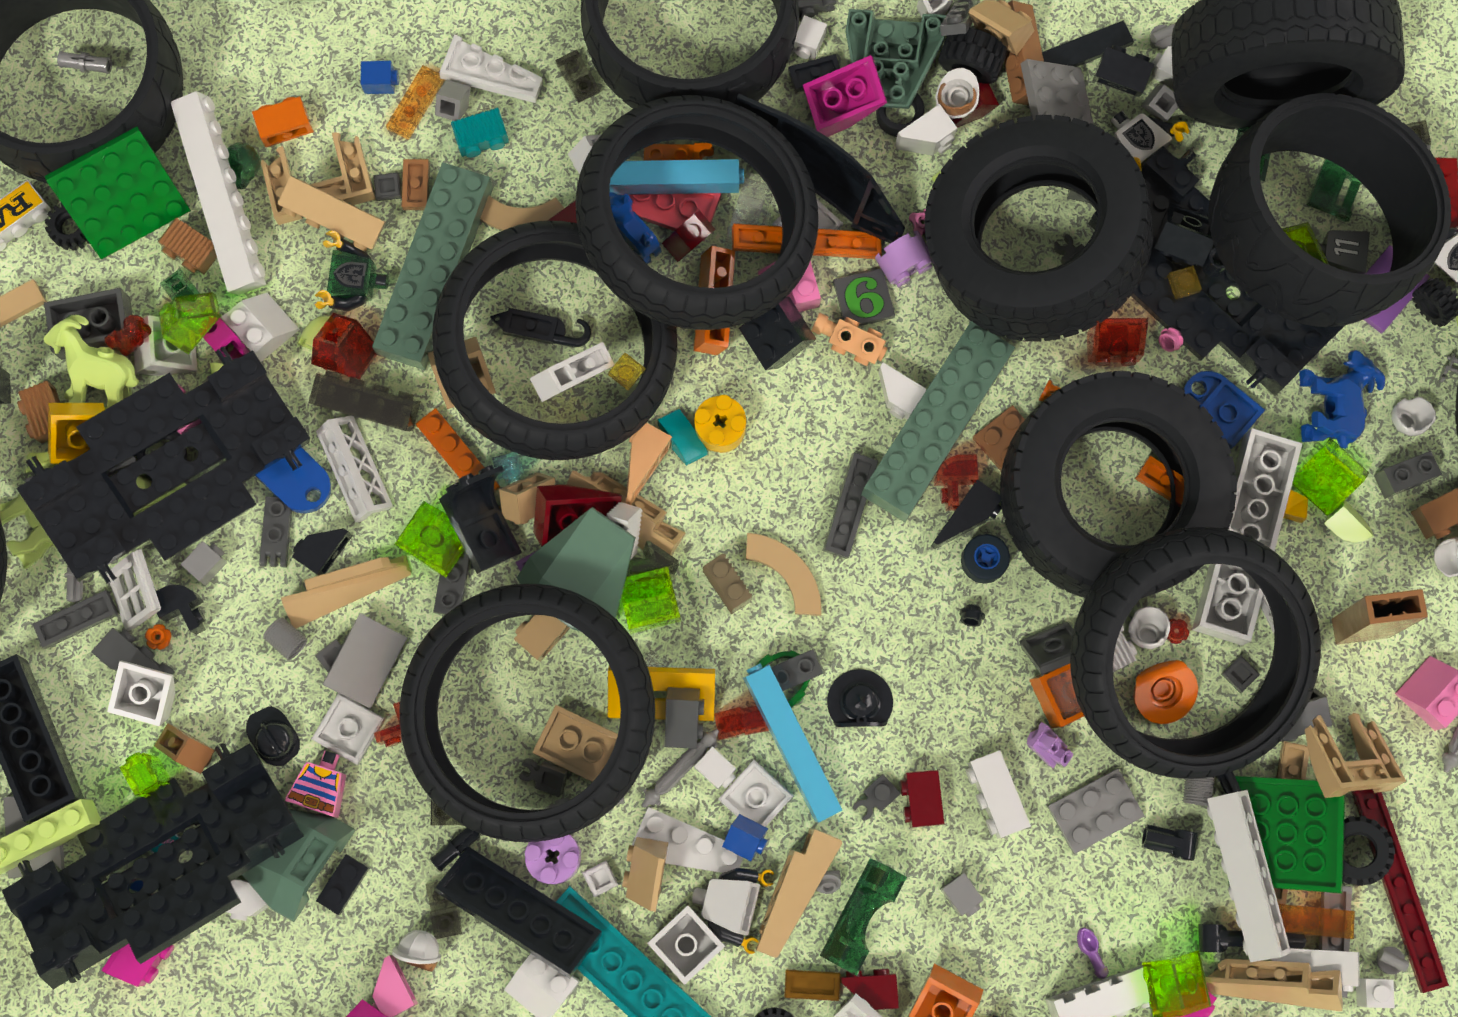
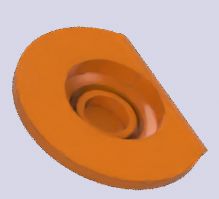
(1165, 691)

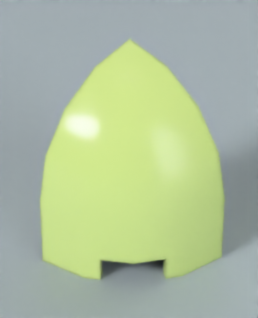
(311, 331)
(1348, 524)

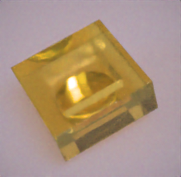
(1184, 282)
(626, 371)

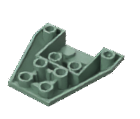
(899, 50)
(586, 559)
(286, 879)

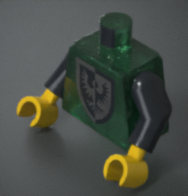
(350, 277)

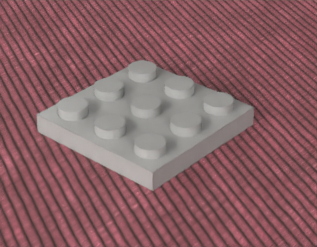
(1056, 90)

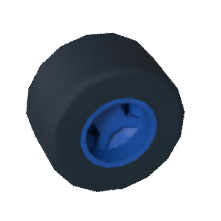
(992, 553)

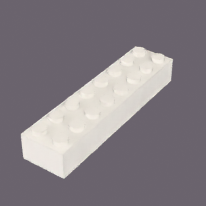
(1264, 482)

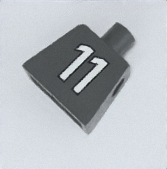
(1346, 250)

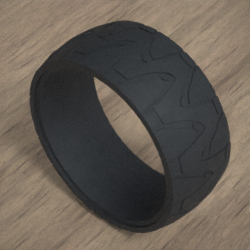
(641, 86)
(148, 108)
(1377, 153)

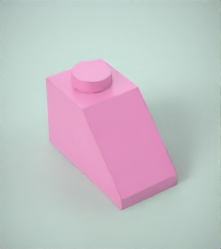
(392, 990)

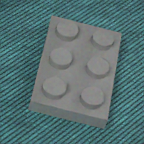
(1095, 811)

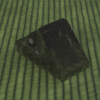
(653, 559)

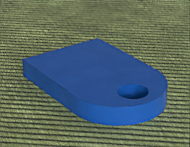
(1226, 403)
(294, 486)

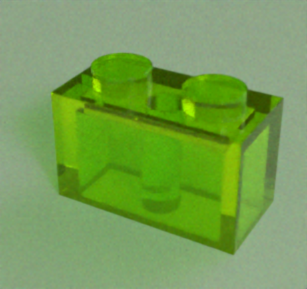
(144, 774)

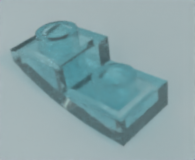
(512, 467)

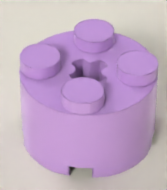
(904, 258)
(549, 872)

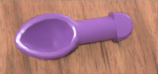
(1089, 945)

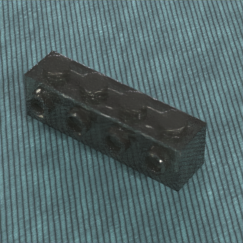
(364, 401)

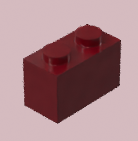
(923, 799)

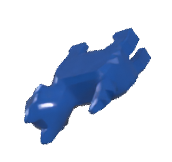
(632, 228)

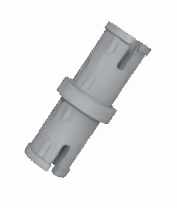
(84, 62)

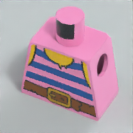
(319, 786)

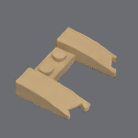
(351, 187)
(1336, 777)

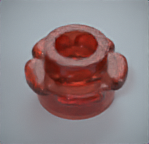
(1183, 634)

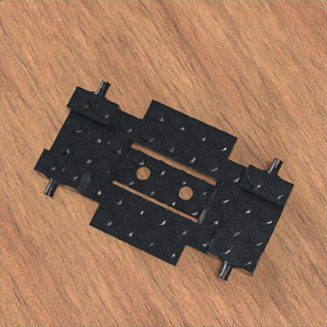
(1257, 338)
(93, 513)
(81, 920)

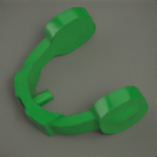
(797, 698)

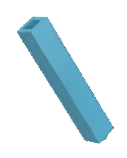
(677, 177)
(792, 742)

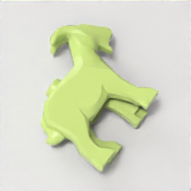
(91, 365)
(38, 541)

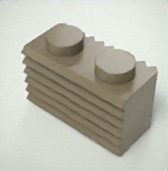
(727, 583)

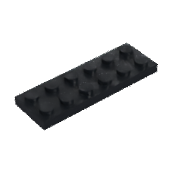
(519, 912)

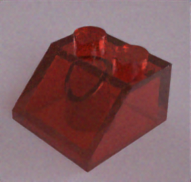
(1117, 341)

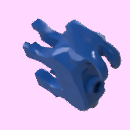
(1342, 401)

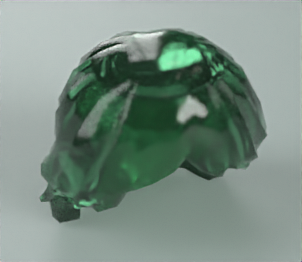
(244, 162)

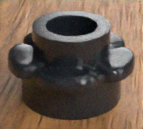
(971, 615)

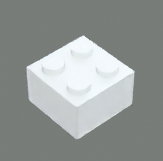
(686, 944)

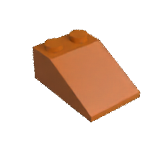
(946, 996)

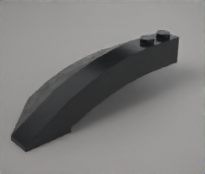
(835, 174)

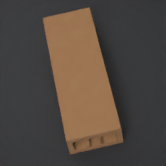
(1379, 616)

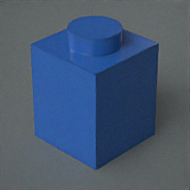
(378, 77)
(746, 838)

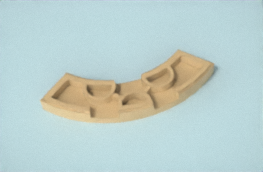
(504, 217)
(790, 567)

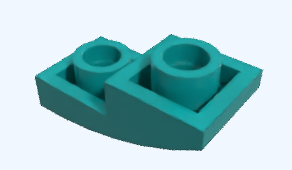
(684, 437)

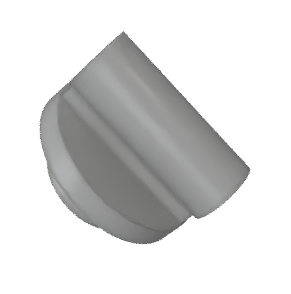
(1162, 36)
(830, 882)
(1391, 960)

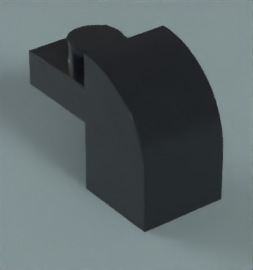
(180, 600)

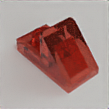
(739, 722)

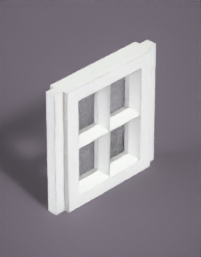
(134, 590)

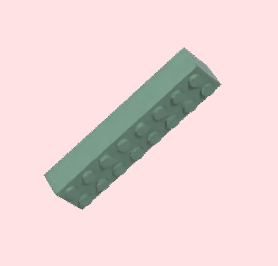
(436, 250)
(937, 421)

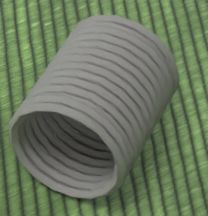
(285, 638)
(1198, 790)

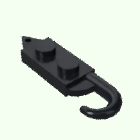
(539, 328)

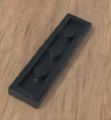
(1089, 46)

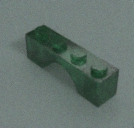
(847, 942)

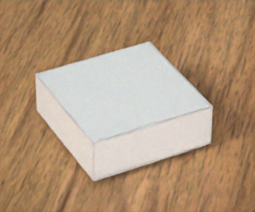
(600, 878)

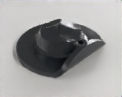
(860, 700)

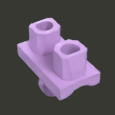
(1049, 746)

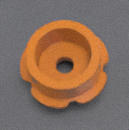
(165, 637)

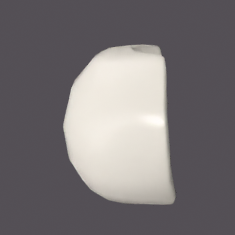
(1413, 416)
(1444, 554)
(1149, 627)

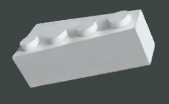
(1103, 997)

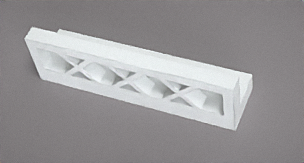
(348, 467)

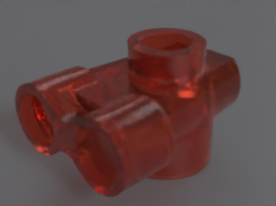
(130, 336)

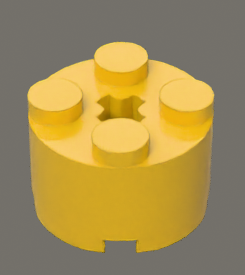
(721, 409)

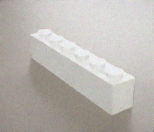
(1248, 876)

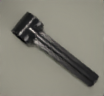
(1217, 938)

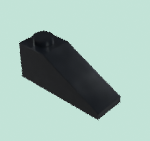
(972, 512)

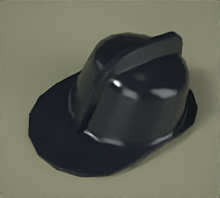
(272, 736)

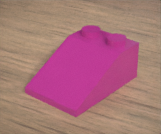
(845, 96)

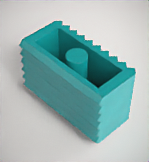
(480, 133)

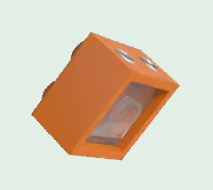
(1057, 696)

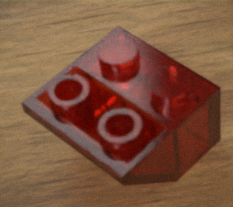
(343, 347)

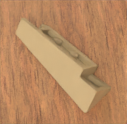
(651, 522)
(343, 587)
(795, 889)
(1277, 983)

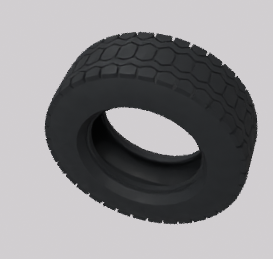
(1254, 55)
(1027, 157)
(1123, 403)

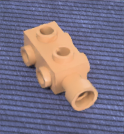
(856, 342)

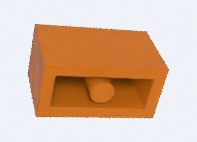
(282, 121)

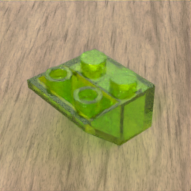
(1329, 476)
(649, 600)

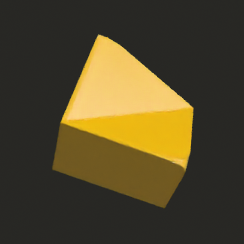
(1296, 507)

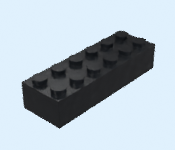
(31, 746)

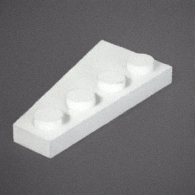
(478, 69)
(687, 844)

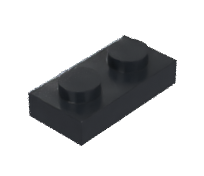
(811, 70)
(342, 884)

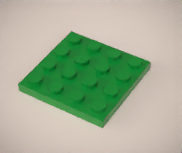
(118, 193)
(1299, 832)

